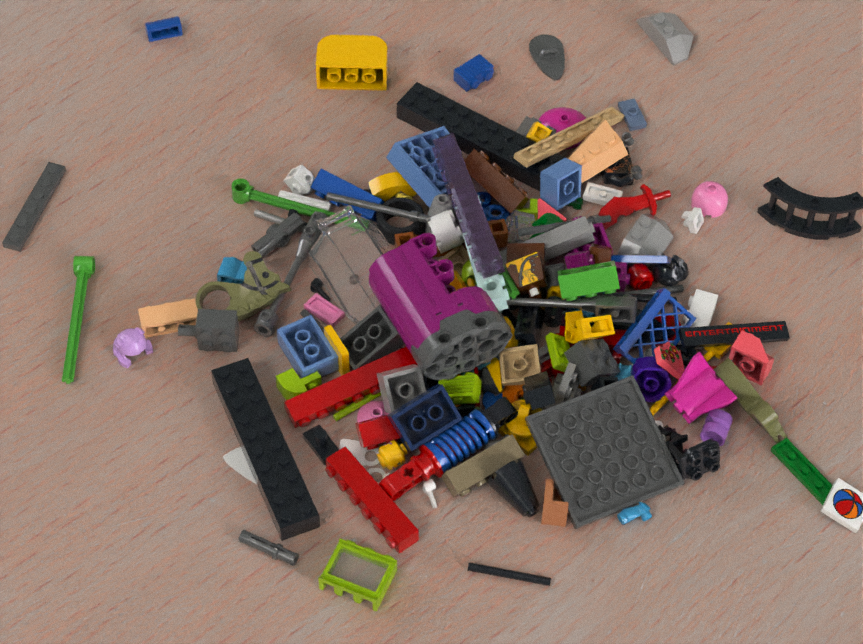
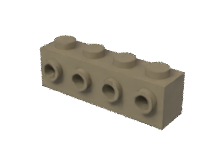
(481, 466)

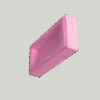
(324, 310)

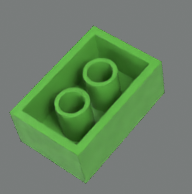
(588, 280)

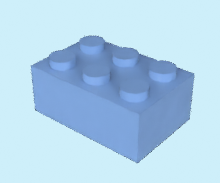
(307, 348)

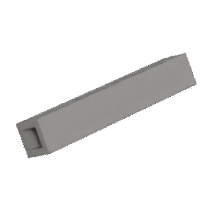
(562, 238)

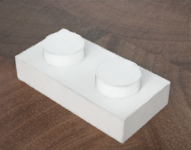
(600, 194)

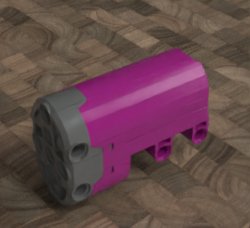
(440, 326)

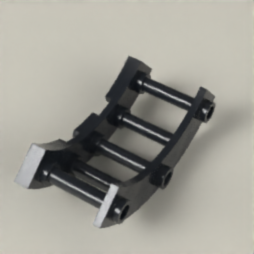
(809, 227)

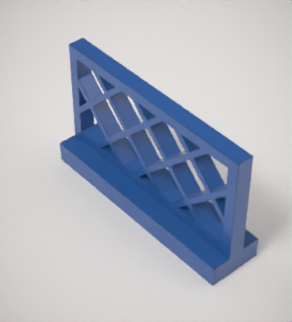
(646, 318)

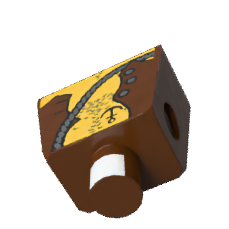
(528, 274)

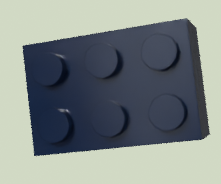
(424, 417)

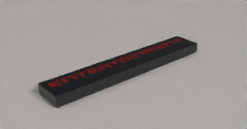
(727, 334)

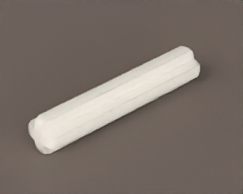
(305, 200)

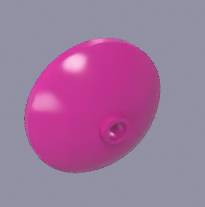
(562, 118)

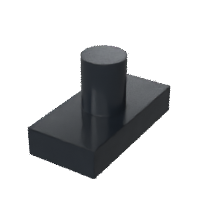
(320, 443)

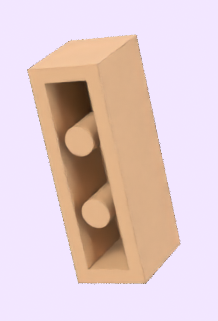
(166, 317)

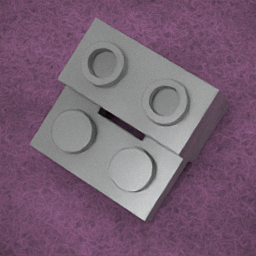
(566, 386)

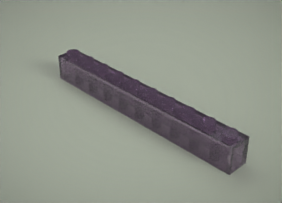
(468, 206)

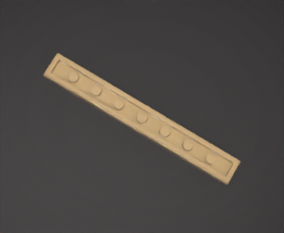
(566, 137)

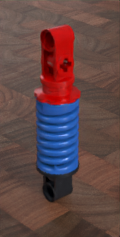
(450, 447)

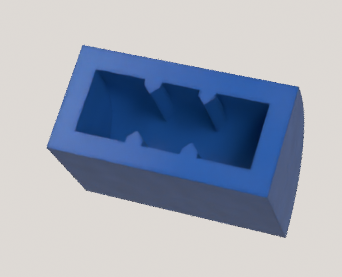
(163, 29)

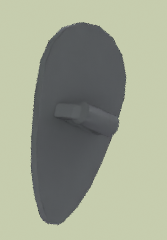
(548, 55)

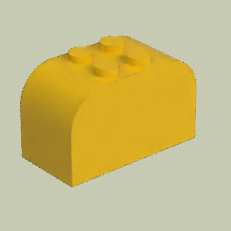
(351, 63)

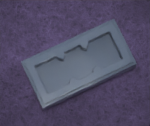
(633, 114)

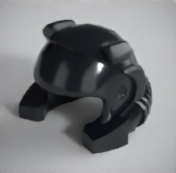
(670, 273)

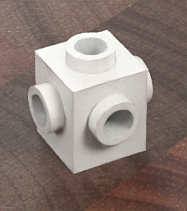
(300, 180)

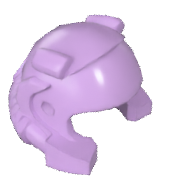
(130, 343)

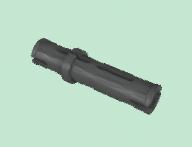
(277, 551)

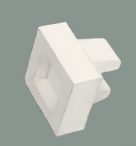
(693, 220)

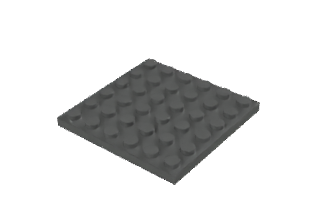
(604, 451)

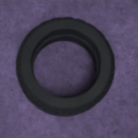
(390, 231)

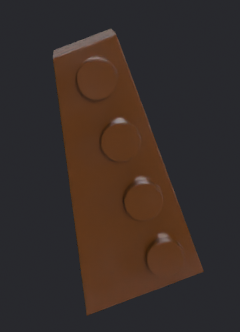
(495, 182)

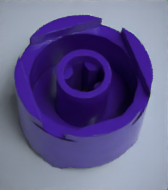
(651, 378)

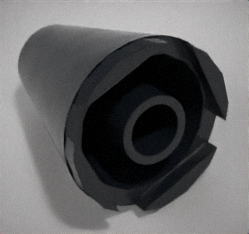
(516, 488)

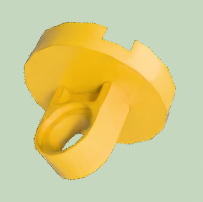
(518, 426)

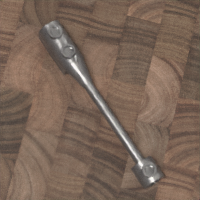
(620, 308)
(268, 319)

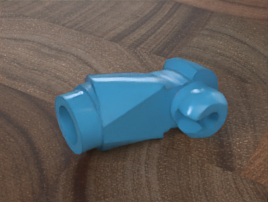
(630, 513)

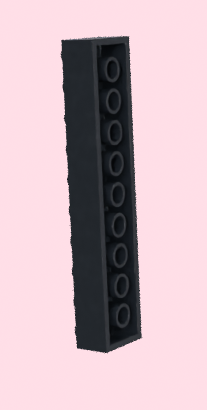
(472, 131)
(265, 449)

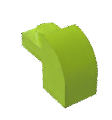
(291, 385)

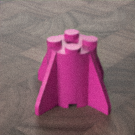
(699, 390)

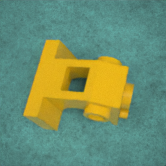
(578, 328)

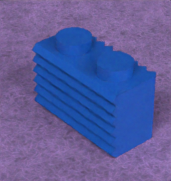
(473, 72)

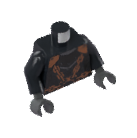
(622, 171)

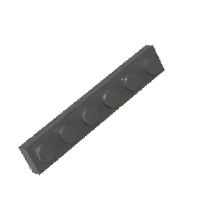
(34, 207)

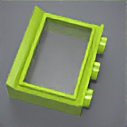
(359, 572)

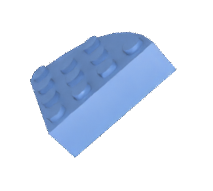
(417, 164)

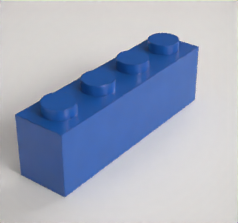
(327, 182)

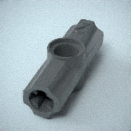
(278, 235)

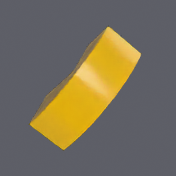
(390, 184)

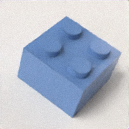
(561, 183)

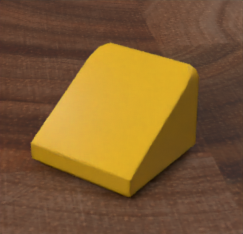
(538, 132)

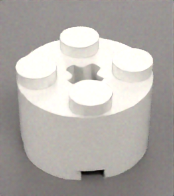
(445, 230)

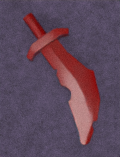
(626, 205)

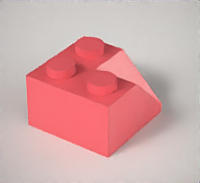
(751, 357)

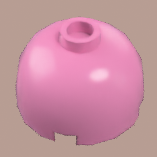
(711, 198)

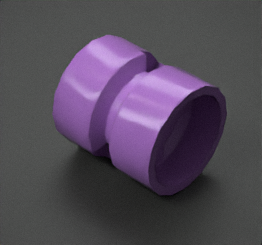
(716, 426)

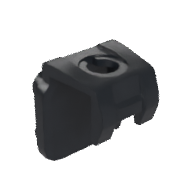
(697, 459)

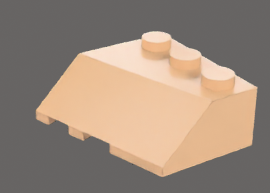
(598, 151)

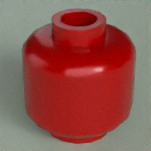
(640, 276)

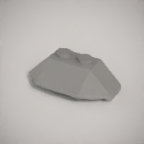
(668, 35)
(646, 237)

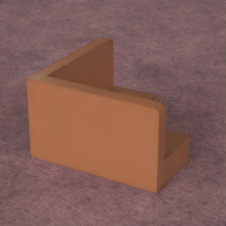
(553, 508)

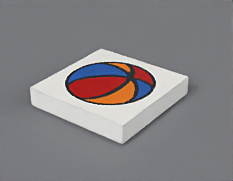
(844, 505)

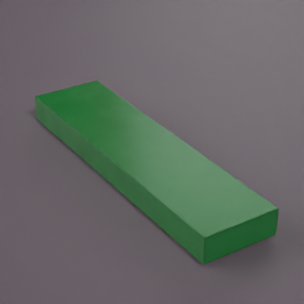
(802, 469)

